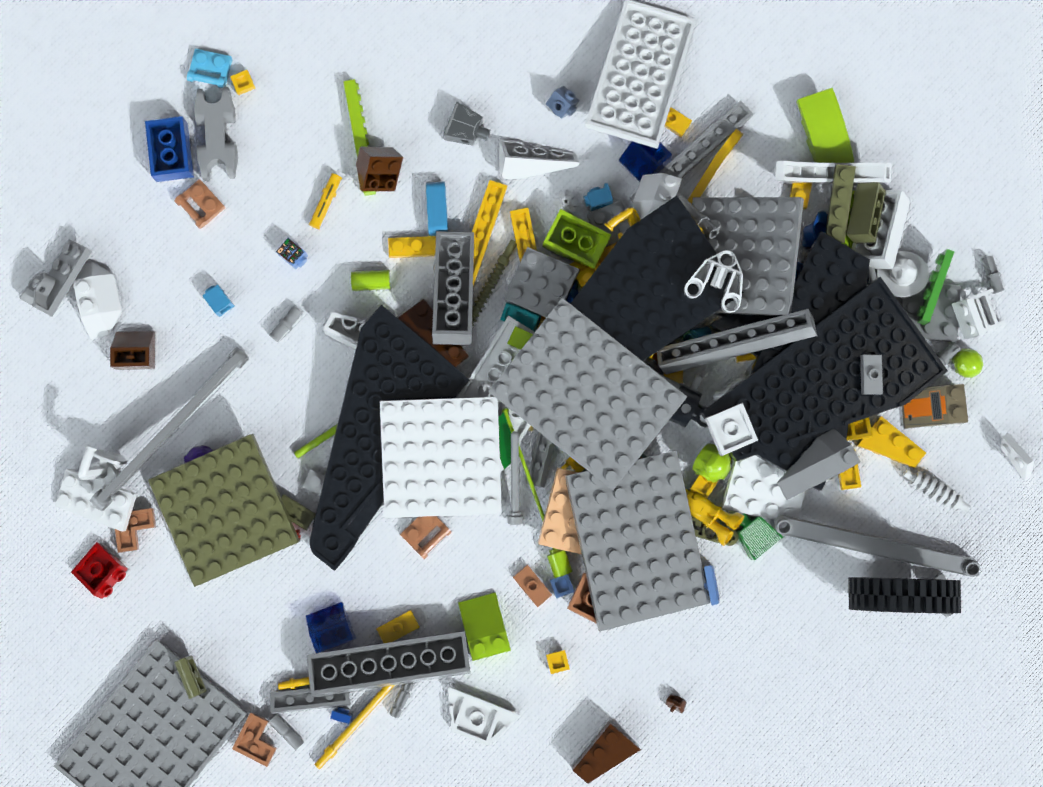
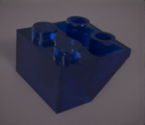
(645, 160)
(329, 627)

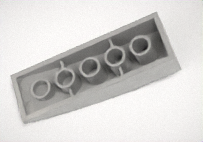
(453, 288)

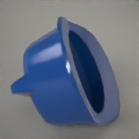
(811, 230)

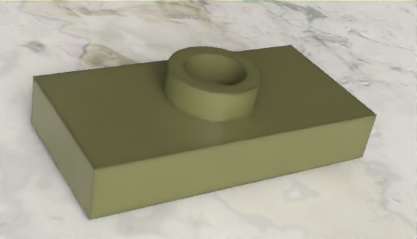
(298, 513)

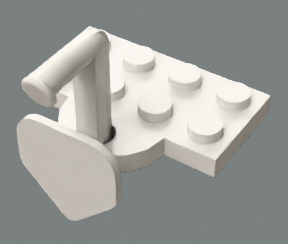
(80, 486)

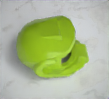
(712, 465)

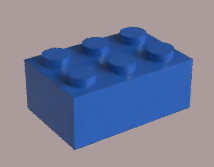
(169, 149)

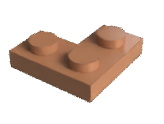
(138, 520)
(249, 741)

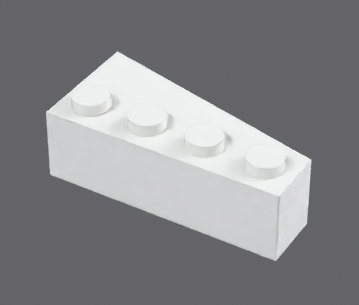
(344, 329)

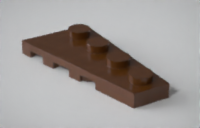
(420, 320)

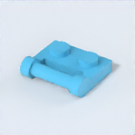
(211, 63)

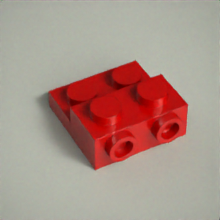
(99, 571)

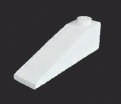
(525, 161)

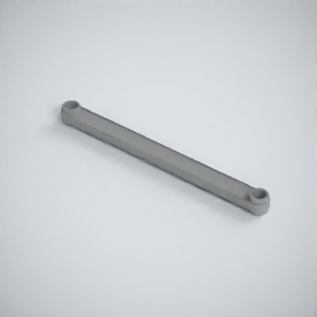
(103, 499)
(877, 546)

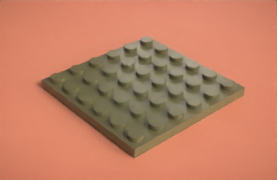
(224, 510)

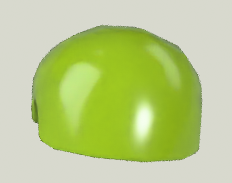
(968, 363)

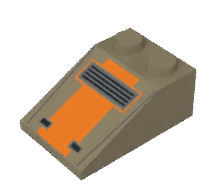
(936, 407)

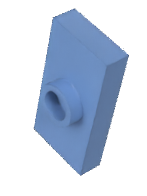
(711, 584)

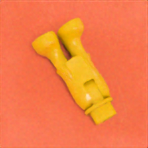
(708, 513)

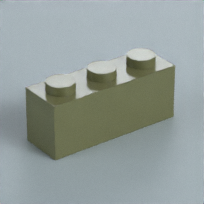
(866, 212)

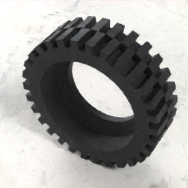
(904, 595)

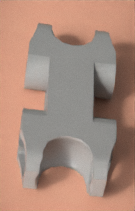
(217, 148)

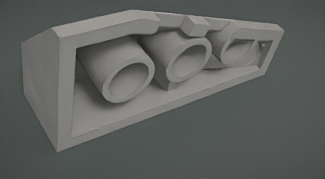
(821, 461)

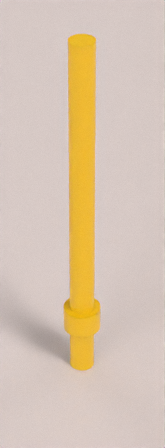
(331, 750)

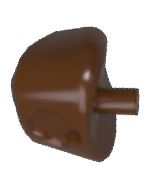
(676, 703)

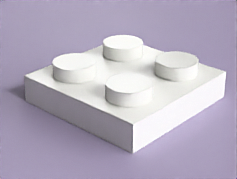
(731, 429)

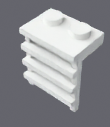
(972, 317)

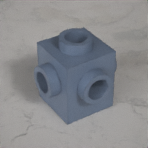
(563, 102)

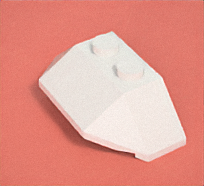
(654, 192)
(97, 300)

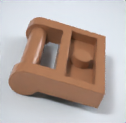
(205, 200)
(420, 529)

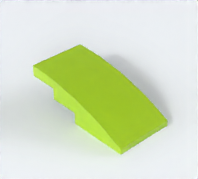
(825, 128)

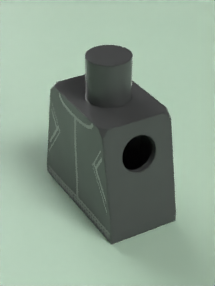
(465, 126)

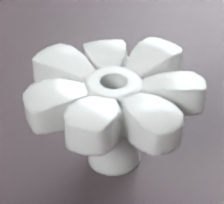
(565, 203)

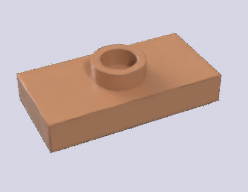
(532, 586)

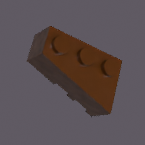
(604, 753)

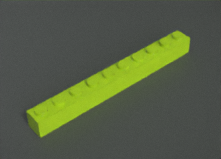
(356, 118)

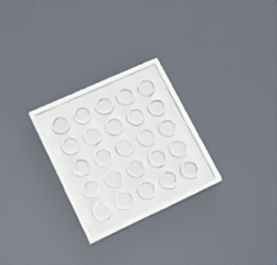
(440, 457)

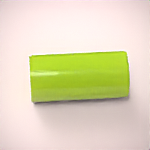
(370, 280)

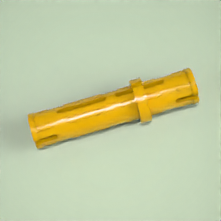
(334, 181)

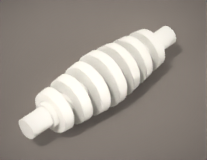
(936, 490)

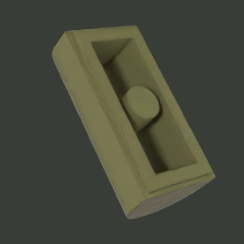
(190, 676)

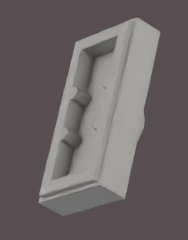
(871, 375)

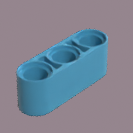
(436, 207)

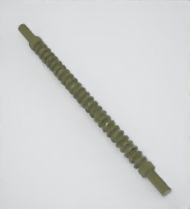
(503, 261)

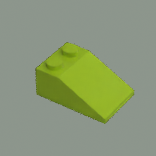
(576, 239)
(484, 626)

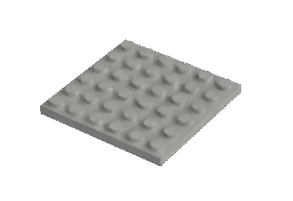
(766, 245)

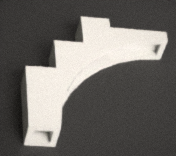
(823, 172)

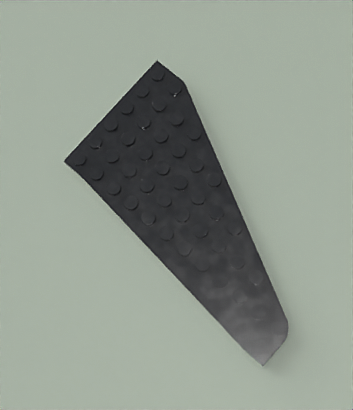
(386, 365)

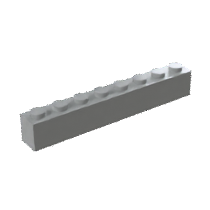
(737, 341)

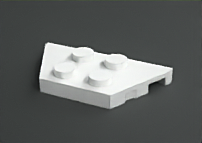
(477, 717)

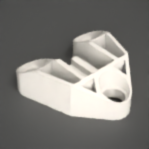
(734, 285)

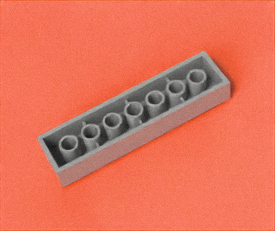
(388, 664)

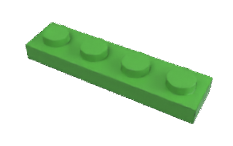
(932, 293)

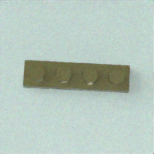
(840, 202)

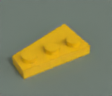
(892, 444)

